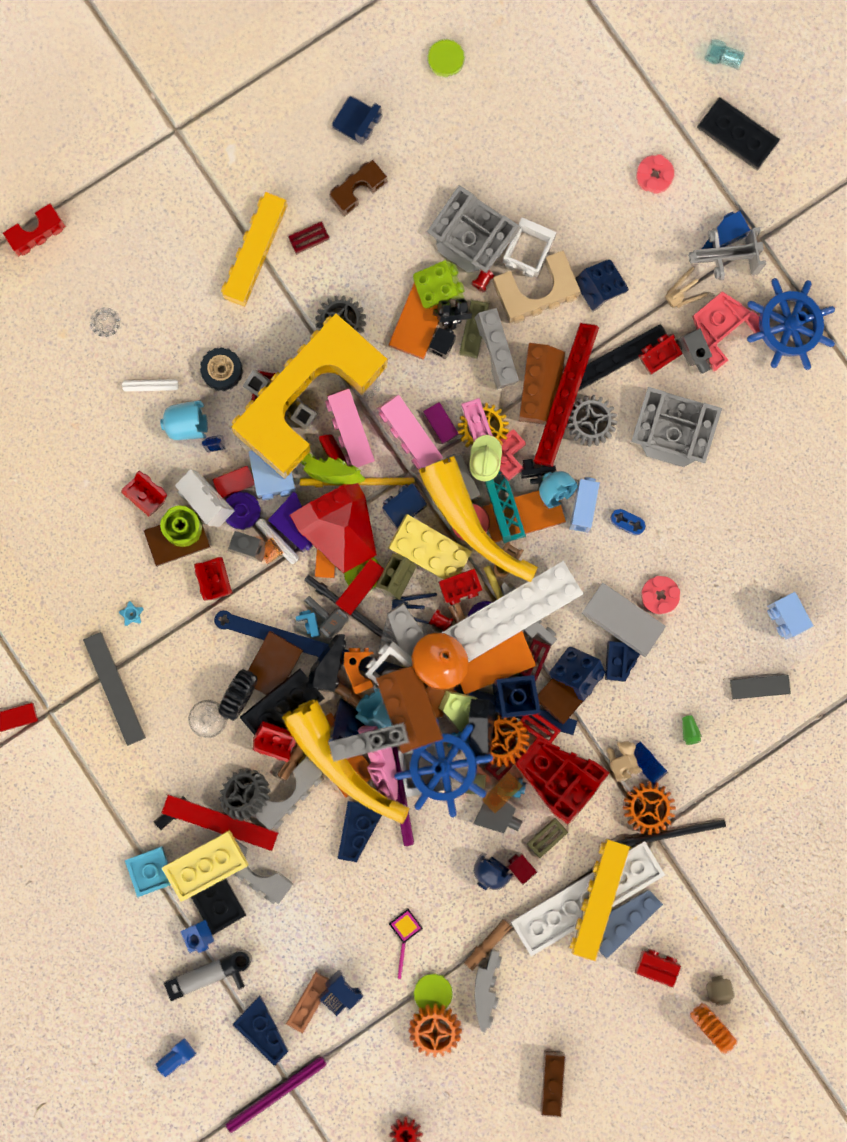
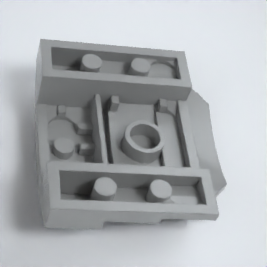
(471, 232)
(675, 428)

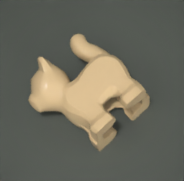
(625, 763)

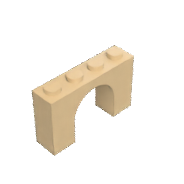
(518, 306)

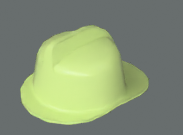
(485, 458)

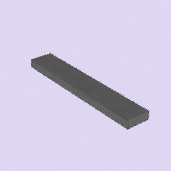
(114, 688)

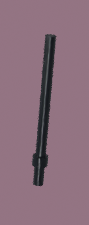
(322, 589)
(632, 841)

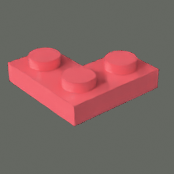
(509, 465)

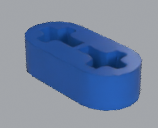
(630, 518)

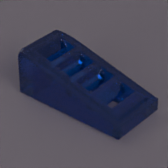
(214, 443)

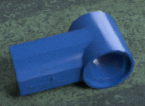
(179, 1054)

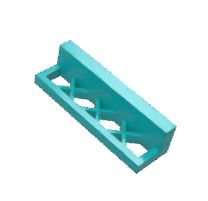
(498, 510)

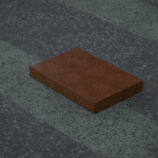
(165, 552)
(274, 662)

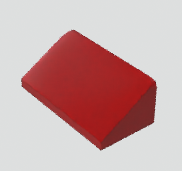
(331, 447)
(234, 481)

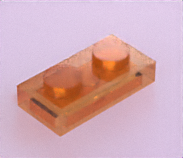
(502, 792)

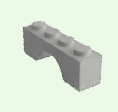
(494, 337)
(298, 411)
(306, 776)
(273, 886)

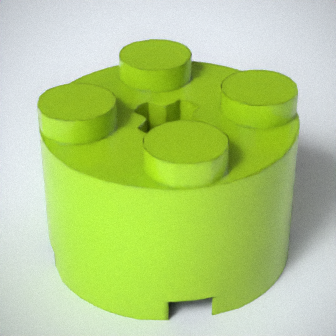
(173, 519)

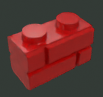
(658, 968)

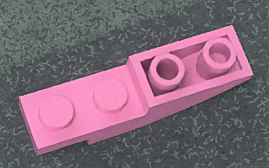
(382, 769)

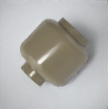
(720, 991)

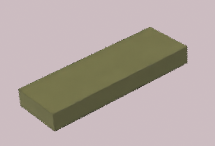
(471, 338)

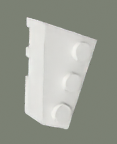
(204, 499)

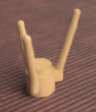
(674, 297)

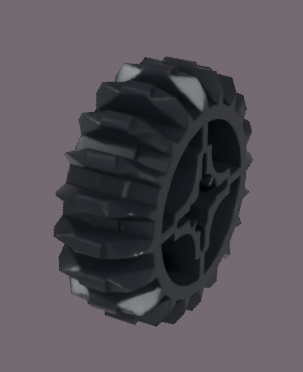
(237, 694)

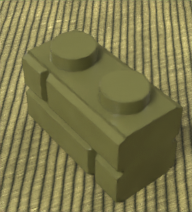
(396, 576)

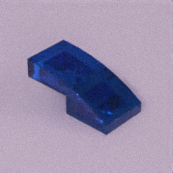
(649, 764)

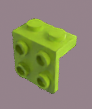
(438, 284)

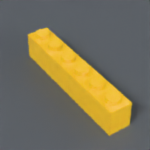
(255, 249)
(600, 899)

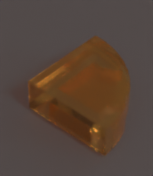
(272, 551)

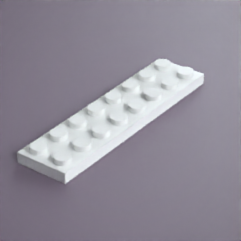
(516, 611)
(559, 913)

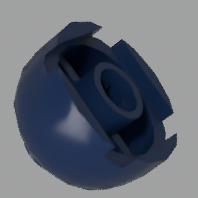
(491, 873)

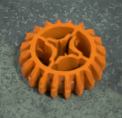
(509, 737)
(663, 798)
(713, 1028)
(434, 1047)

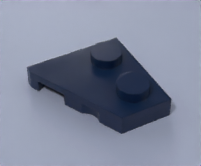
(619, 661)

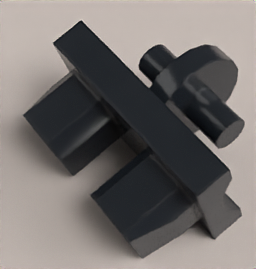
(452, 315)
(529, 471)

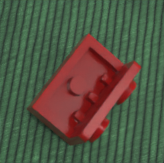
(660, 354)
(144, 493)
(212, 579)
(273, 741)

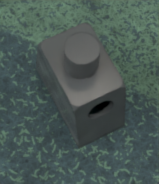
(695, 342)
(247, 546)
(498, 821)

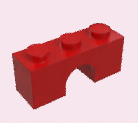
(48, 225)

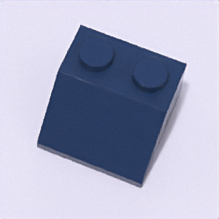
(516, 696)

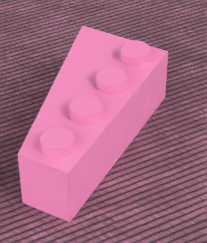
(350, 428)
(409, 431)

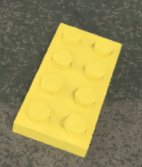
(429, 548)
(205, 866)

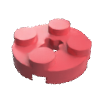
(653, 184)
(659, 584)

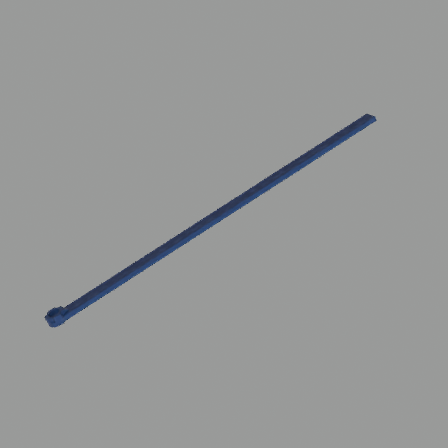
(316, 648)

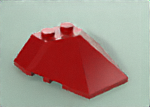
(338, 526)
(561, 778)

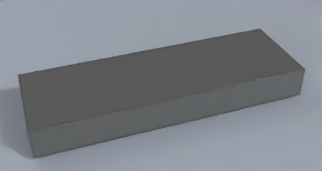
(760, 687)

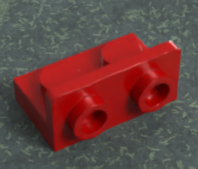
(460, 586)

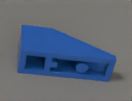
(730, 230)

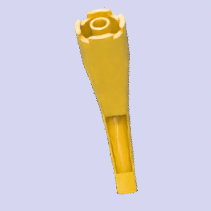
(451, 497)
(312, 733)

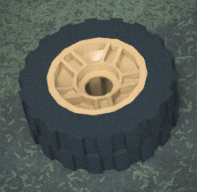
(215, 360)

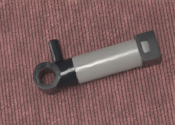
(208, 974)

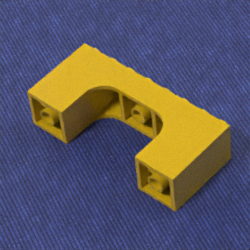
(331, 350)

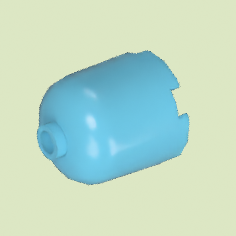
(185, 421)
(373, 710)

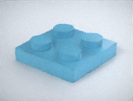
(147, 871)

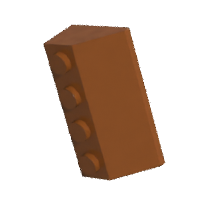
(541, 382)
(409, 704)

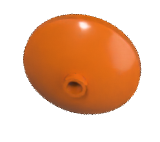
(433, 667)

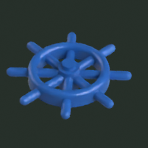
(791, 323)
(444, 768)

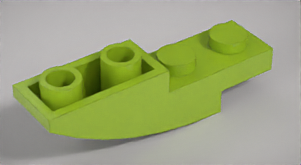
(331, 471)

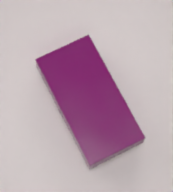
(440, 423)

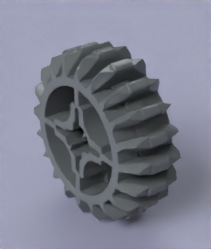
(346, 306)
(250, 795)

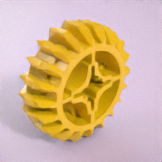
(490, 413)

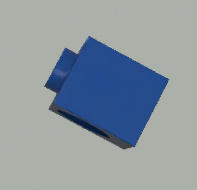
(191, 940)

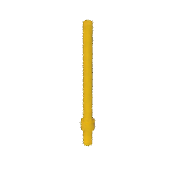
(368, 481)

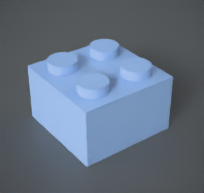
(789, 616)

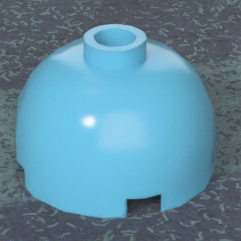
(556, 487)

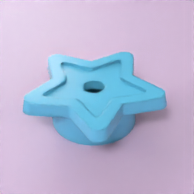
(136, 612)

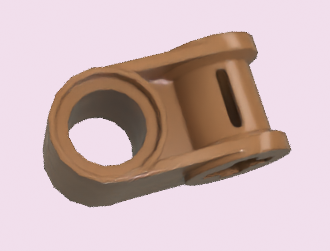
(514, 552)

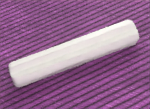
(150, 385)
(268, 531)

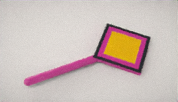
(405, 927)

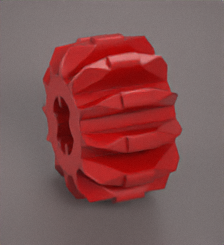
(413, 1130)

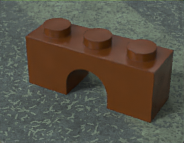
(368, 176)
(552, 1084)

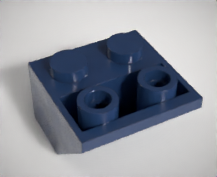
(406, 502)

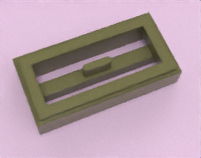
(556, 840)

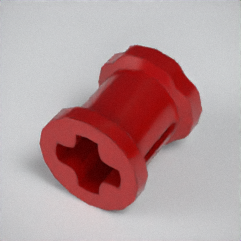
(482, 280)
(440, 621)

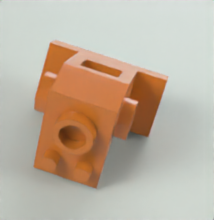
(358, 681)

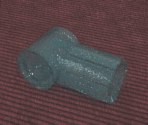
(720, 53)

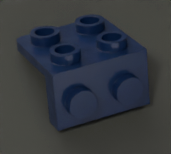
(357, 119)
(600, 284)
(578, 671)

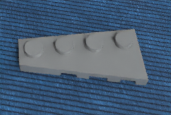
(405, 628)

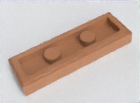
(308, 1003)

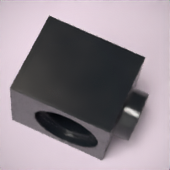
(442, 342)

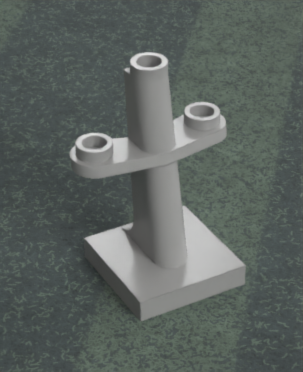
(718, 254)

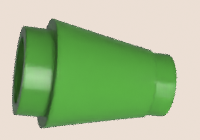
(691, 732)

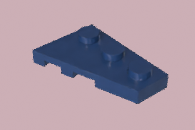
(345, 722)
(357, 830)
(261, 1031)

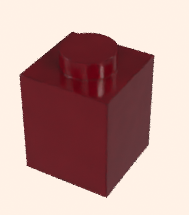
(521, 868)

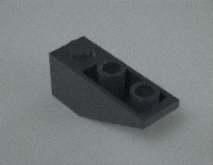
(325, 669)

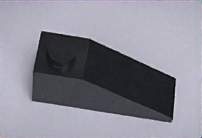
(482, 719)

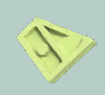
(456, 708)

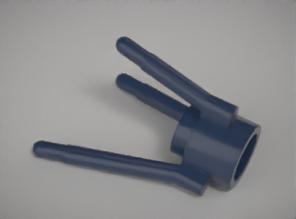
(395, 603)

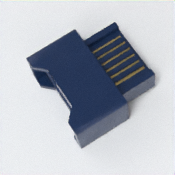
(340, 994)

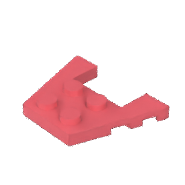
(718, 320)

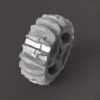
(587, 404)

